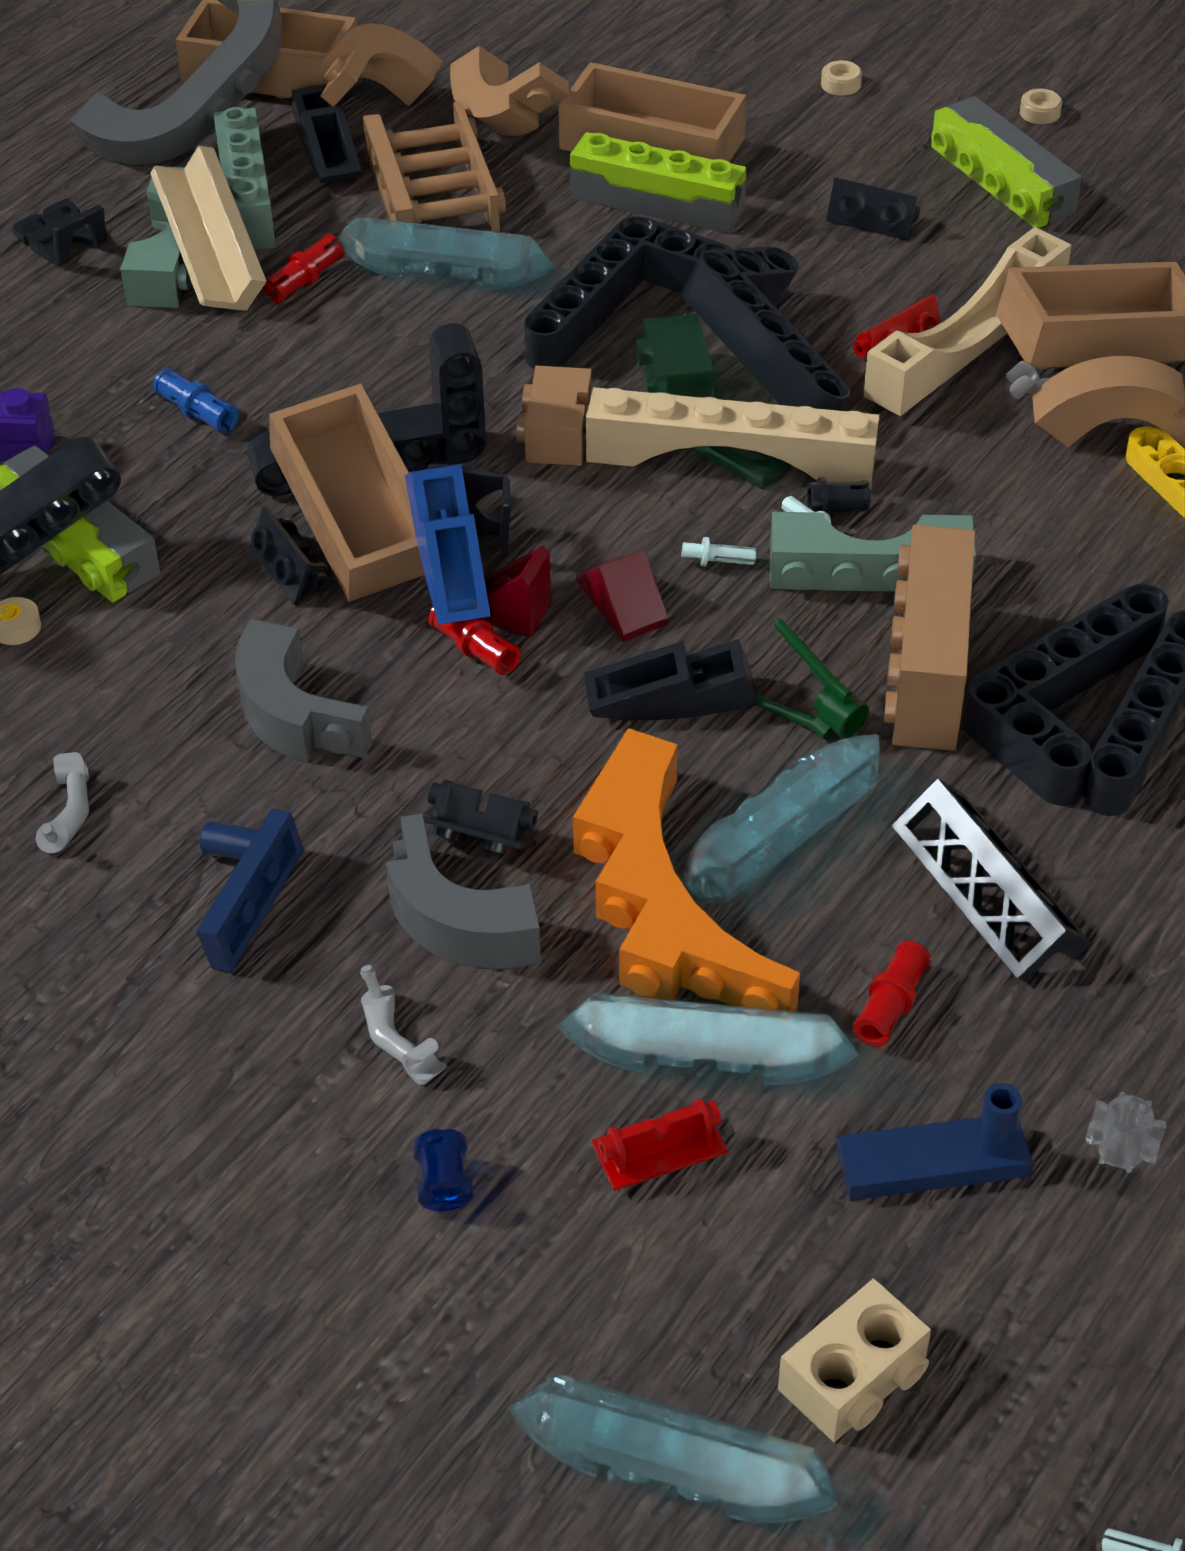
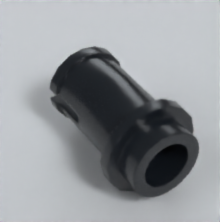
(838, 495)

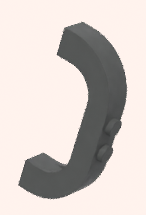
(188, 115)

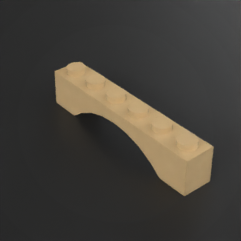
(914, 364)
(636, 425)

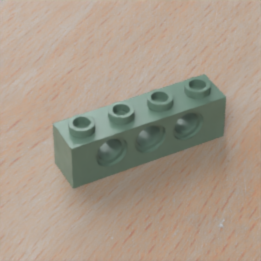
(245, 172)

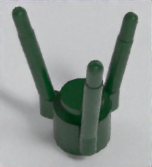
(835, 705)

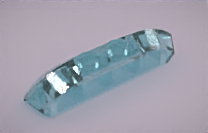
(391, 245)
(781, 818)
(787, 1043)
(703, 1457)

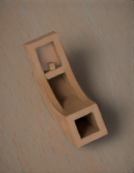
(379, 55)
(500, 104)
(1107, 391)

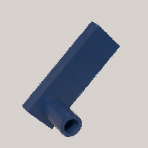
(264, 866)
(939, 1153)

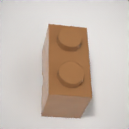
(555, 415)

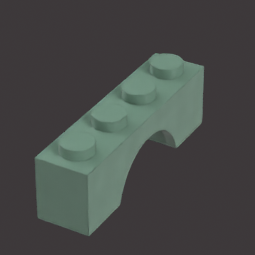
(154, 267)
(816, 556)

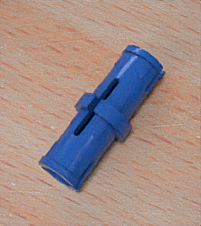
(195, 400)

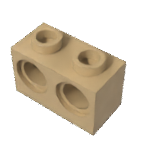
(843, 1352)

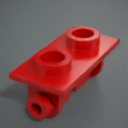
(913, 319)
(660, 1144)

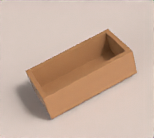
(303, 46)
(652, 111)
(1095, 312)
(349, 489)
(930, 637)

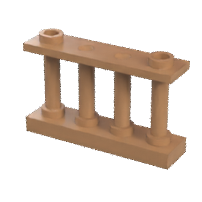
(399, 190)

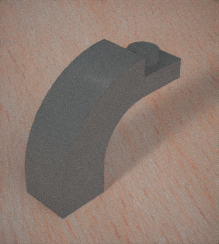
(281, 713)
(454, 921)

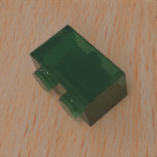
(675, 357)

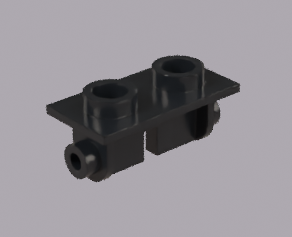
(872, 208)
(288, 556)
(500, 825)

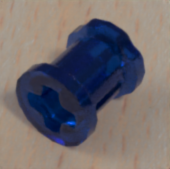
(442, 1169)

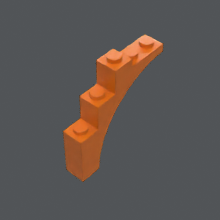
(638, 890)

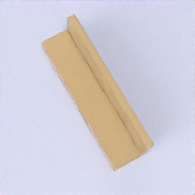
(210, 232)

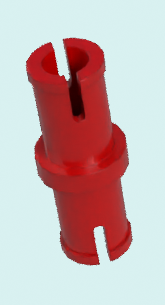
(303, 268)
(479, 640)
(892, 994)

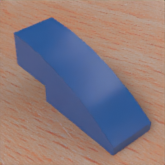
(447, 543)

